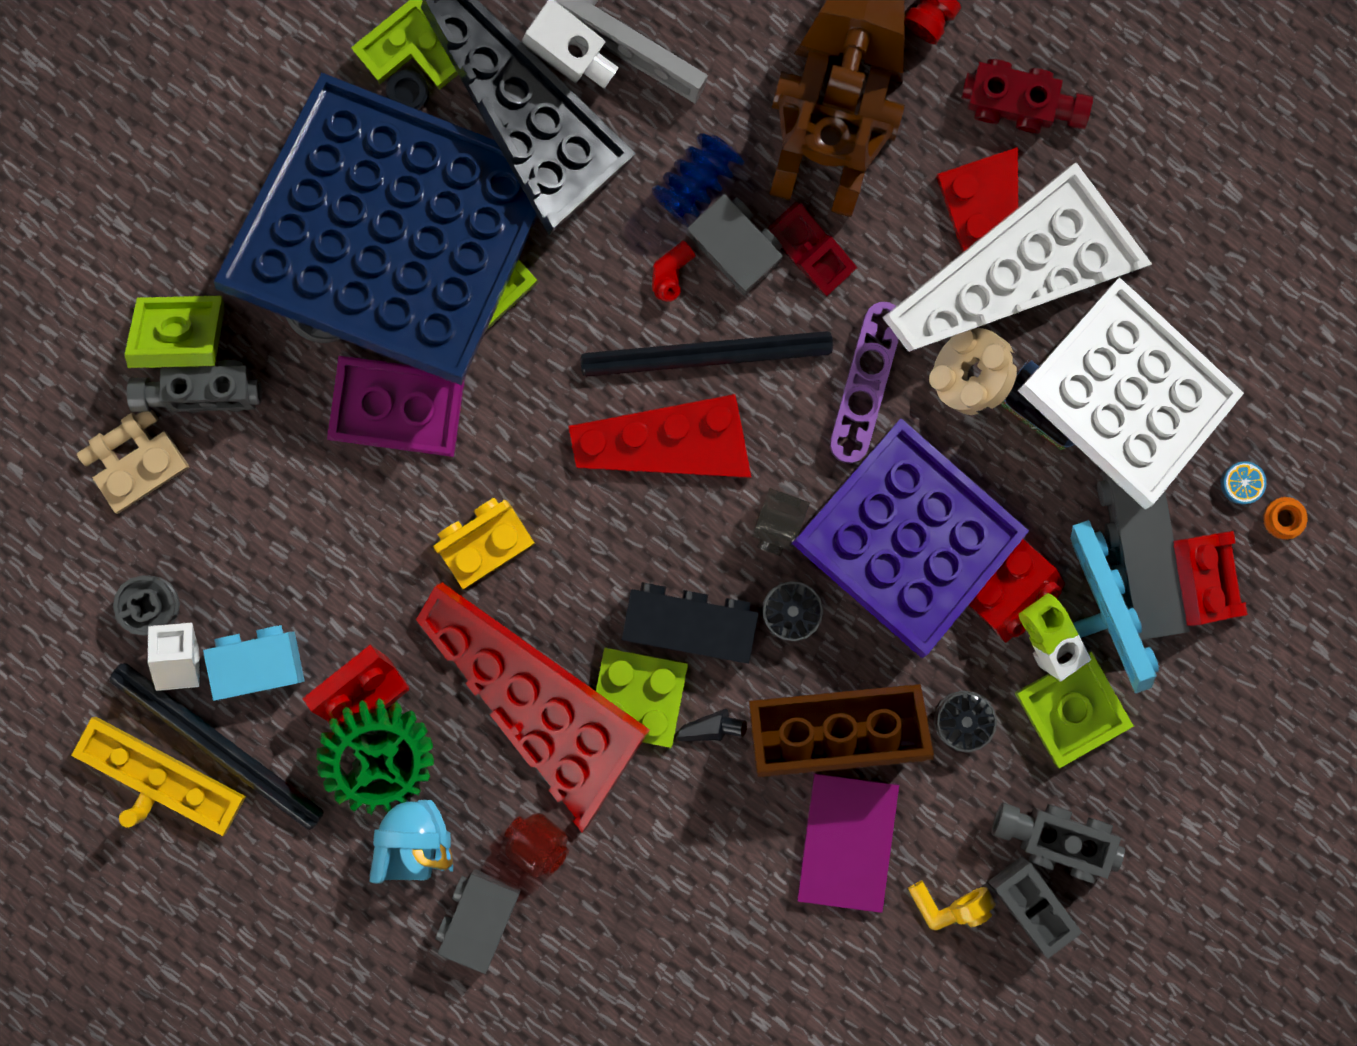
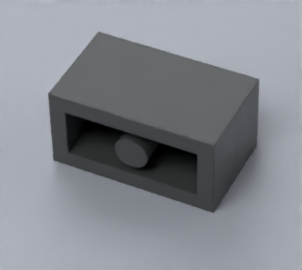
(735, 243)
(478, 920)

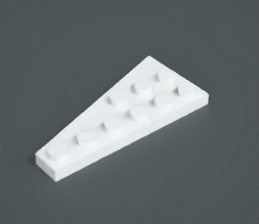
(1038, 253)

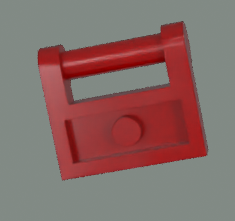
(1199, 578)

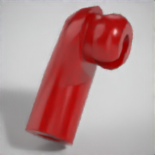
(666, 271)

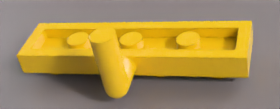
(156, 778)

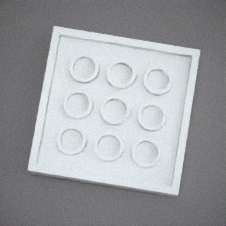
(1131, 393)

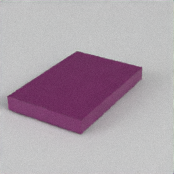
(394, 407)
(848, 842)

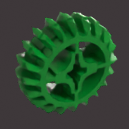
(357, 784)

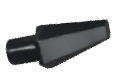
(712, 727)

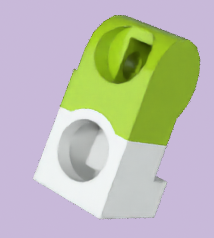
(1053, 636)

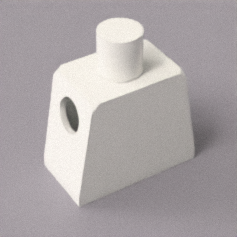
(549, 41)

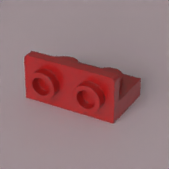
(363, 678)

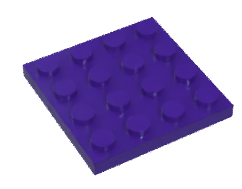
(910, 538)

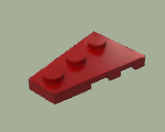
(980, 194)

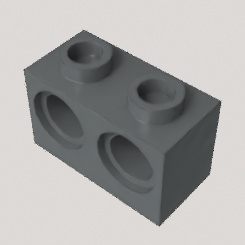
(1035, 907)

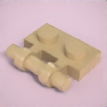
(141, 470)

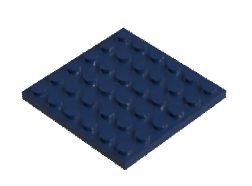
(383, 230)

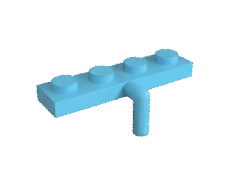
(1121, 622)

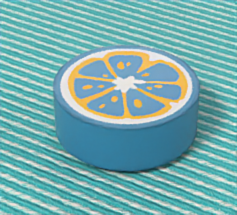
(1243, 482)

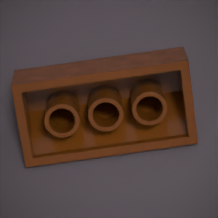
(840, 730)

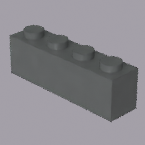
(1144, 559)

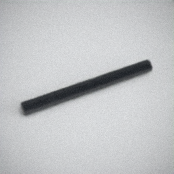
(706, 353)
(216, 746)

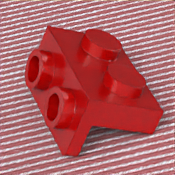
(1014, 587)

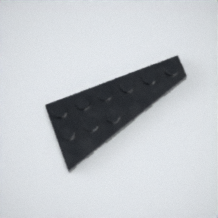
(540, 125)

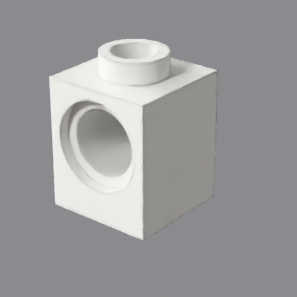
(173, 656)

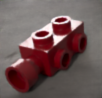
(1015, 99)

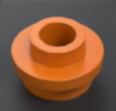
(1298, 514)

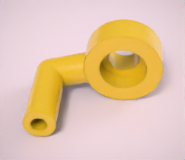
(971, 908)

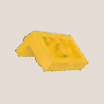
(484, 542)

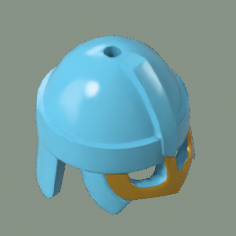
(408, 843)

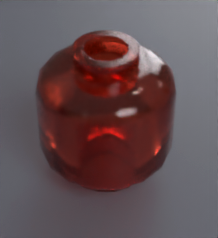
(536, 845)

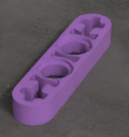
(871, 384)

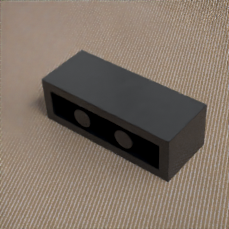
(690, 623)

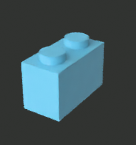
(254, 664)

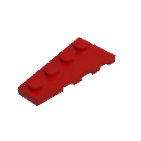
(675, 439)

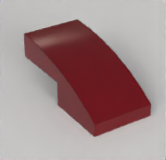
(812, 248)

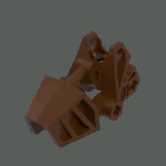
(832, 131)

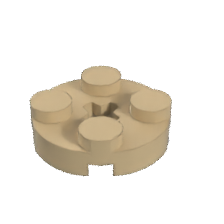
(954, 362)

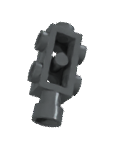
(205, 386)
(1067, 841)

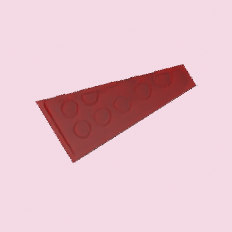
(545, 711)

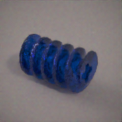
(696, 176)

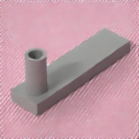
(639, 50)

